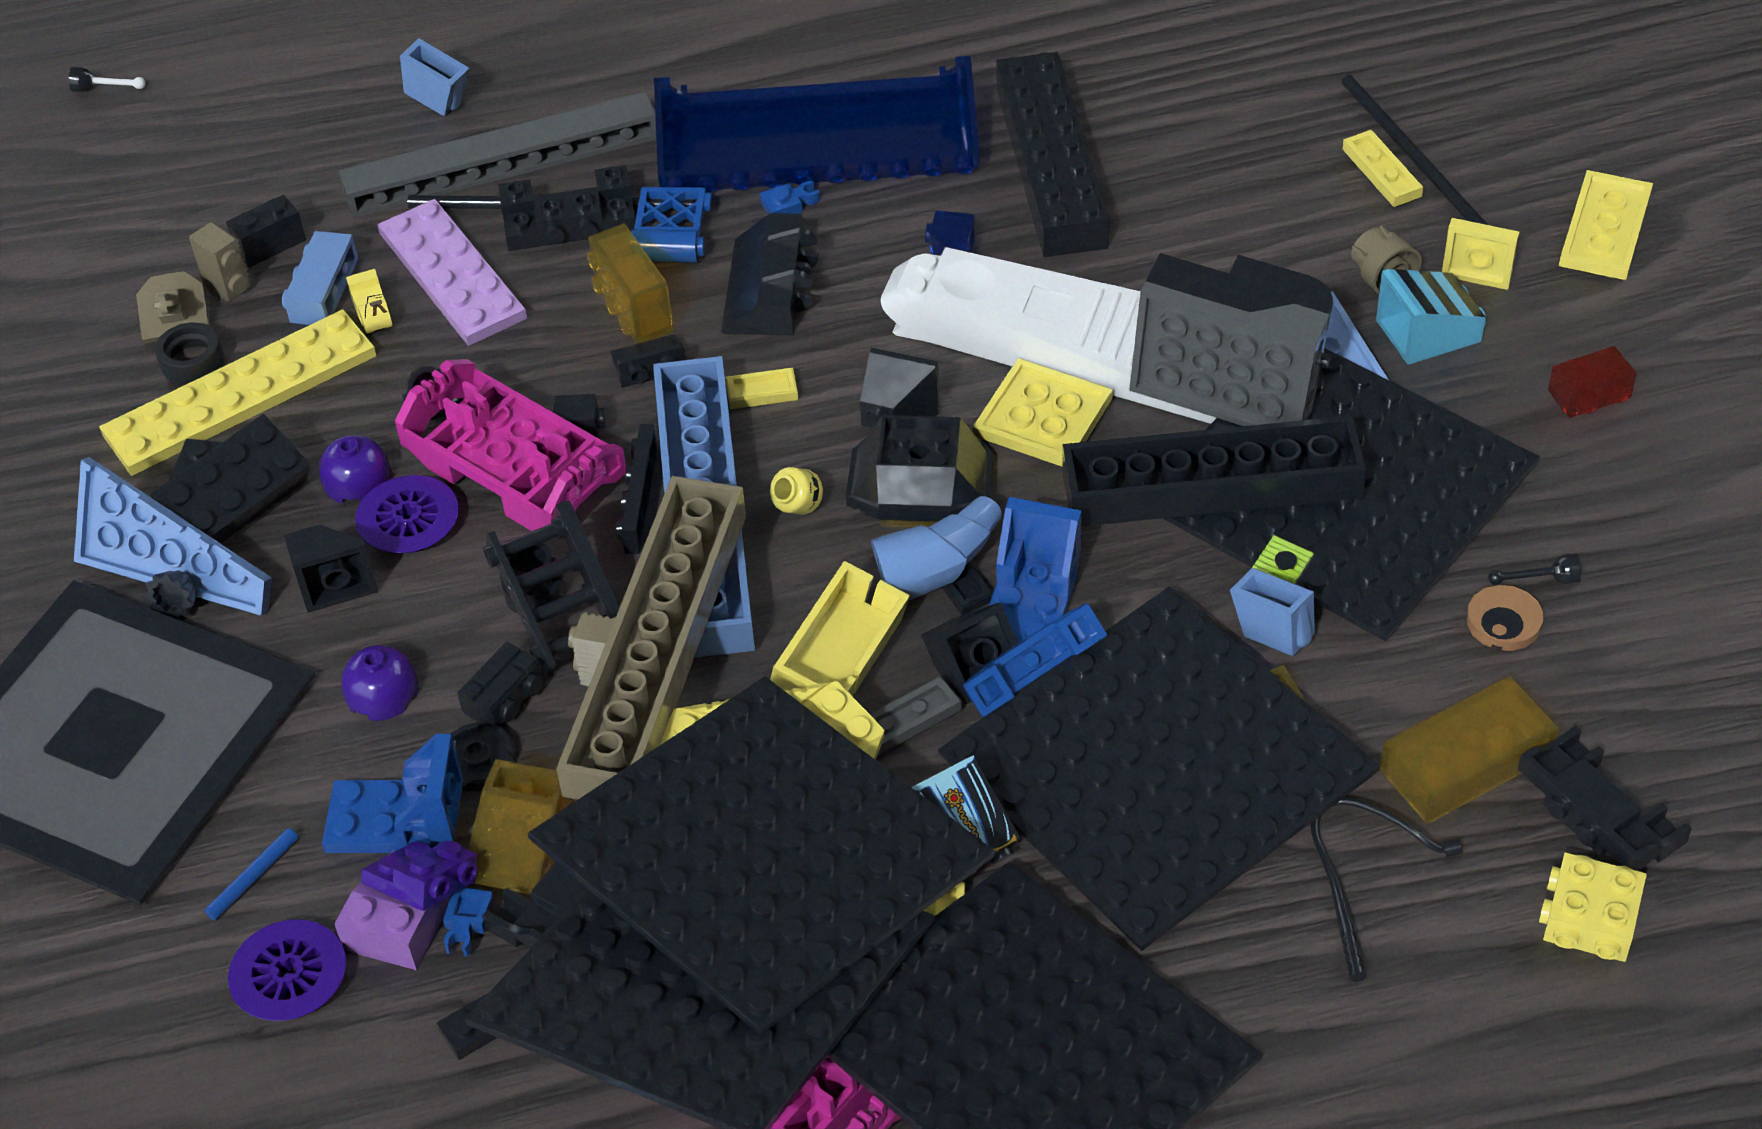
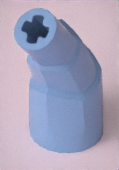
(935, 555)

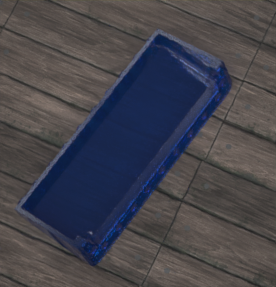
(817, 131)

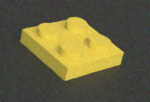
(1480, 253)

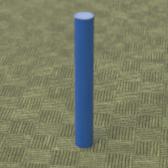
(251, 874)

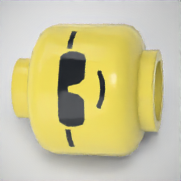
(796, 490)

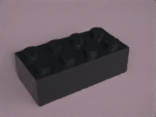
(236, 480)

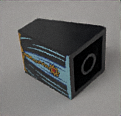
(971, 802)

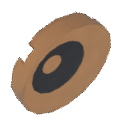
(1504, 617)

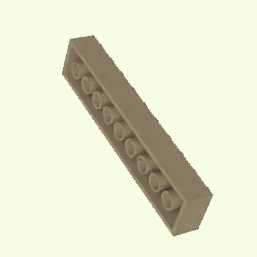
(654, 633)

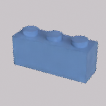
(320, 277)

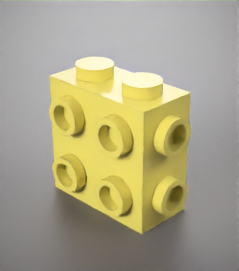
(1592, 906)

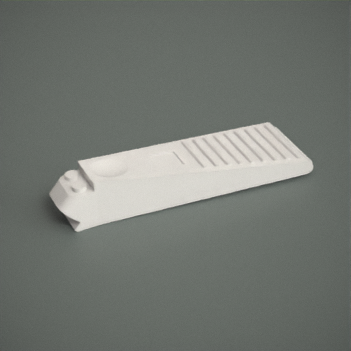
(1021, 313)

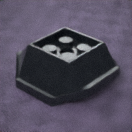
(918, 469)

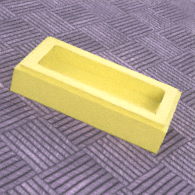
(761, 388)

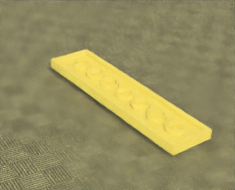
(237, 391)

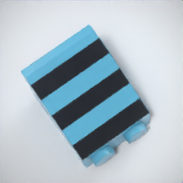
(1427, 313)

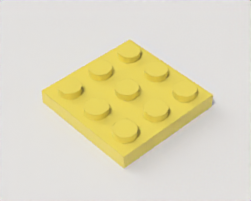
(1041, 411)

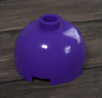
(352, 467)
(379, 682)

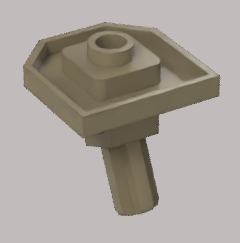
(169, 302)

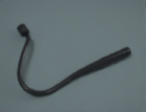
(1346, 926)

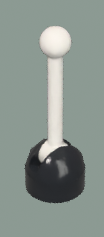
(82, 79)

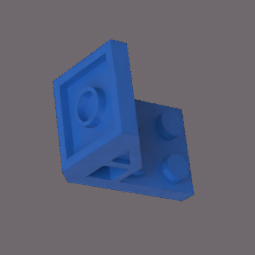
(1036, 563)
(392, 813)

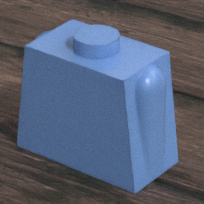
(433, 77)
(1274, 611)

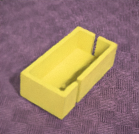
(841, 633)

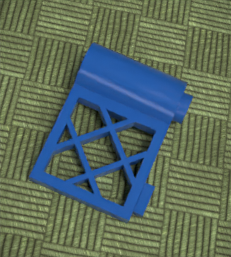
(668, 241)

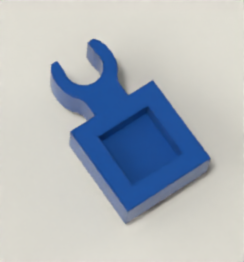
(789, 200)
(465, 917)

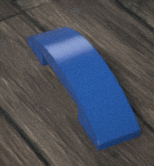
(1032, 658)

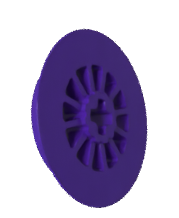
(426, 499)
(279, 937)

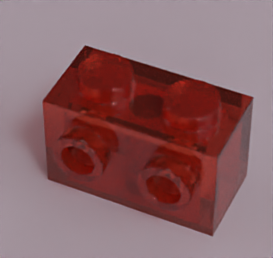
(1592, 381)

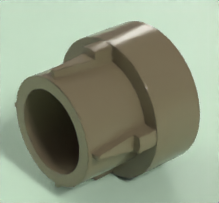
(1383, 250)

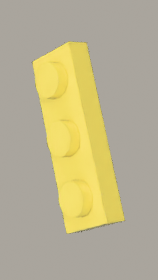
(1382, 168)

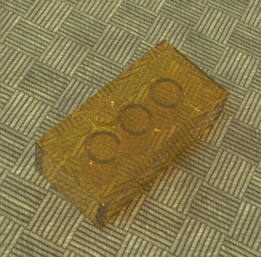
(1465, 749)

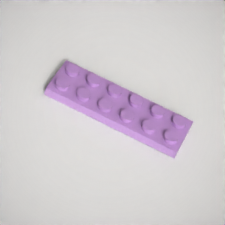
(452, 272)

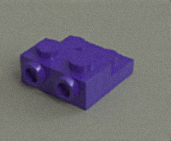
(422, 874)

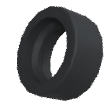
(183, 337)

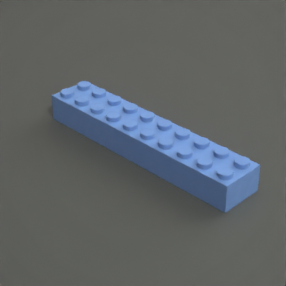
(700, 447)

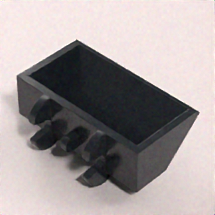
(767, 276)

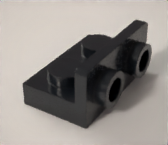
(635, 362)

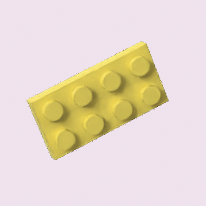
(1606, 225)

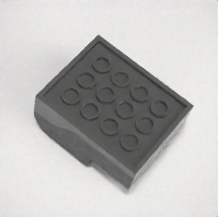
(1231, 341)

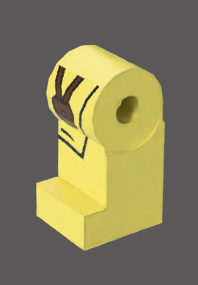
(369, 301)

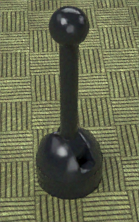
(1563, 569)

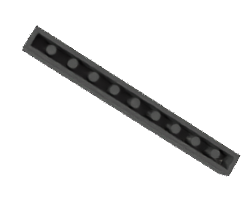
(499, 154)

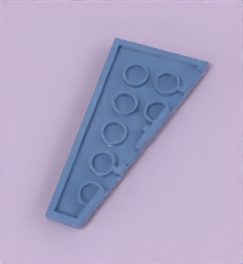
(138, 537)

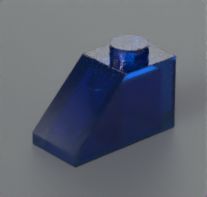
(951, 231)

